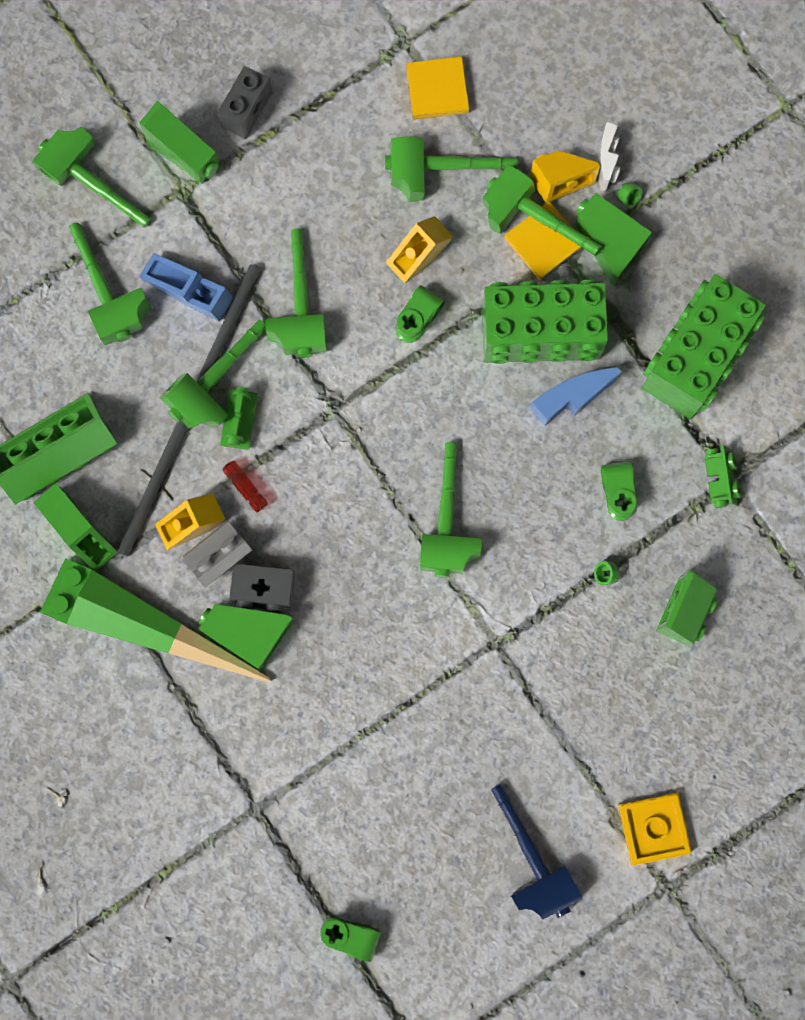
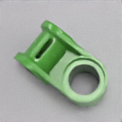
(420, 311)
(619, 485)
(357, 939)

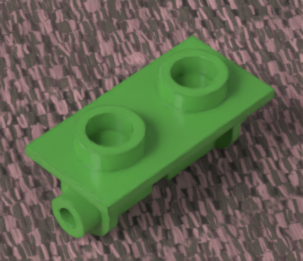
(240, 418)
(722, 465)

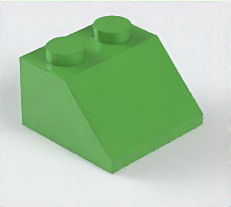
(687, 609)

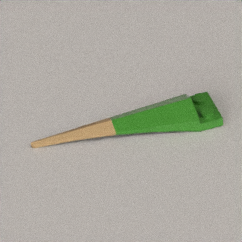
(98, 605)

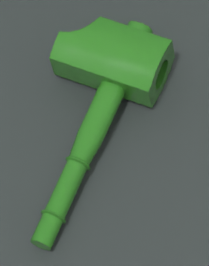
(62, 158)
(408, 165)
(512, 193)
(115, 317)
(303, 332)
(190, 399)
(443, 551)

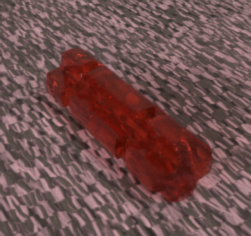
(245, 486)

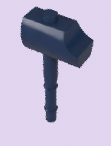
(553, 890)

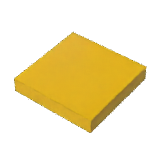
(437, 88)
(540, 245)
(654, 829)

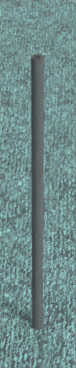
(180, 428)

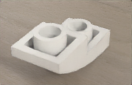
(606, 158)

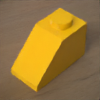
(562, 174)
(419, 248)
(190, 520)

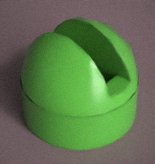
(629, 194)
(599, 573)

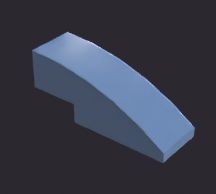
(187, 287)
(573, 394)

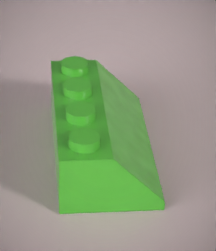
(53, 448)

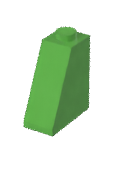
(178, 143)
(613, 230)
(75, 527)
(246, 631)

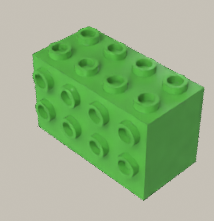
(544, 322)
(702, 348)

